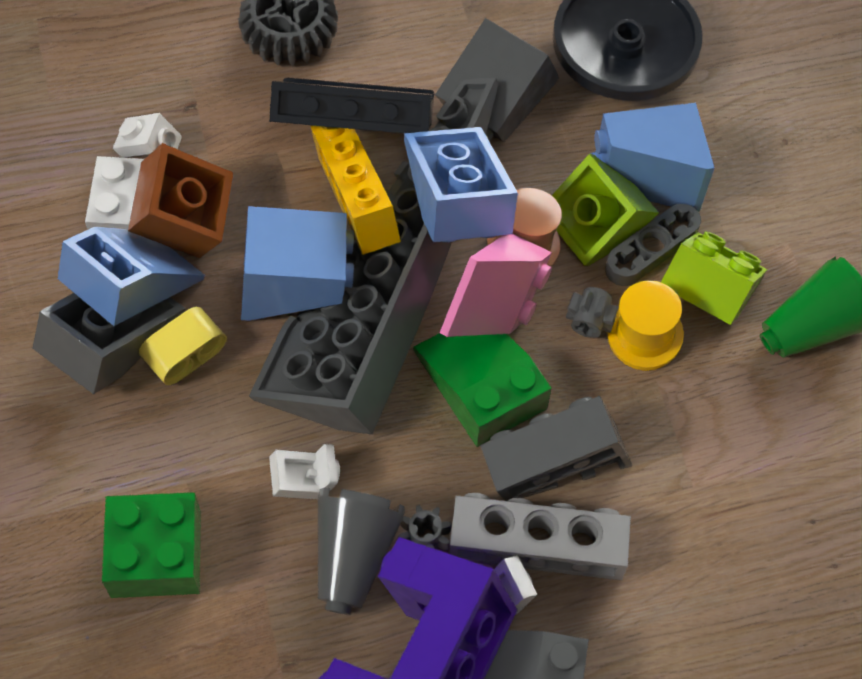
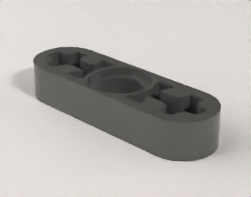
(646, 259)

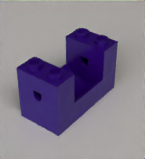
(458, 609)

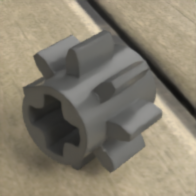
(592, 312)
(427, 520)

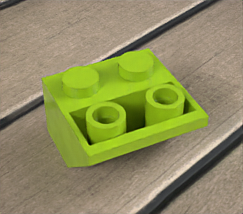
(714, 276)

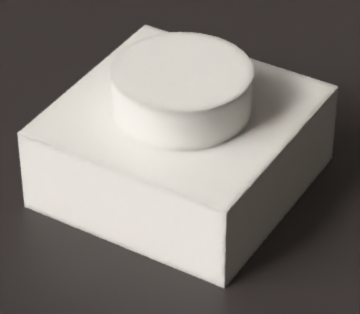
(516, 581)

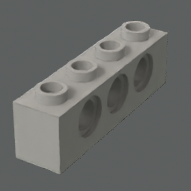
(557, 554)

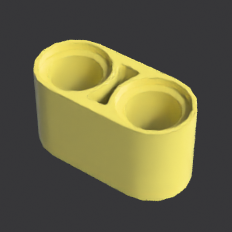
(182, 345)

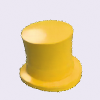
(647, 326)

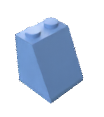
(658, 152)
(294, 261)

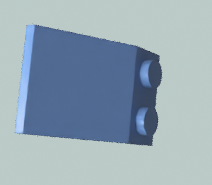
(460, 184)

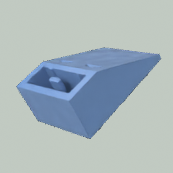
(122, 271)

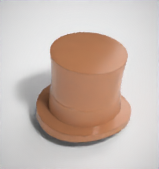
(537, 221)

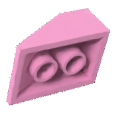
(498, 288)

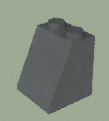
(520, 69)

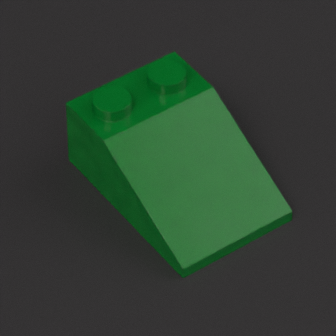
(485, 381)

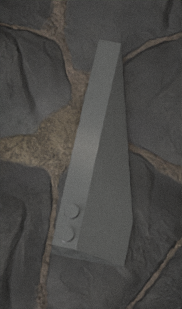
(345, 357)

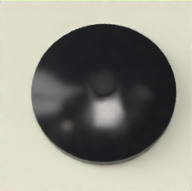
(628, 45)

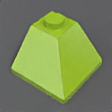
(599, 210)

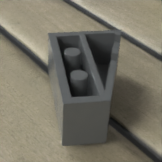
(554, 449)

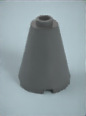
(351, 545)

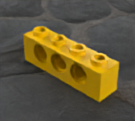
(356, 187)

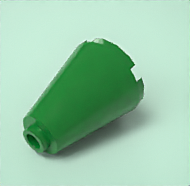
(818, 312)

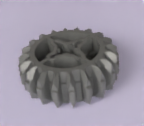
(288, 28)

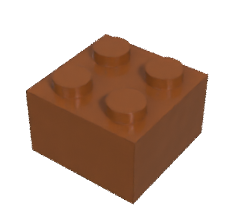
(181, 201)

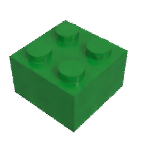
(151, 545)

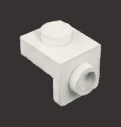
(144, 134)
(303, 473)

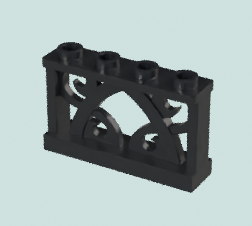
(351, 105)

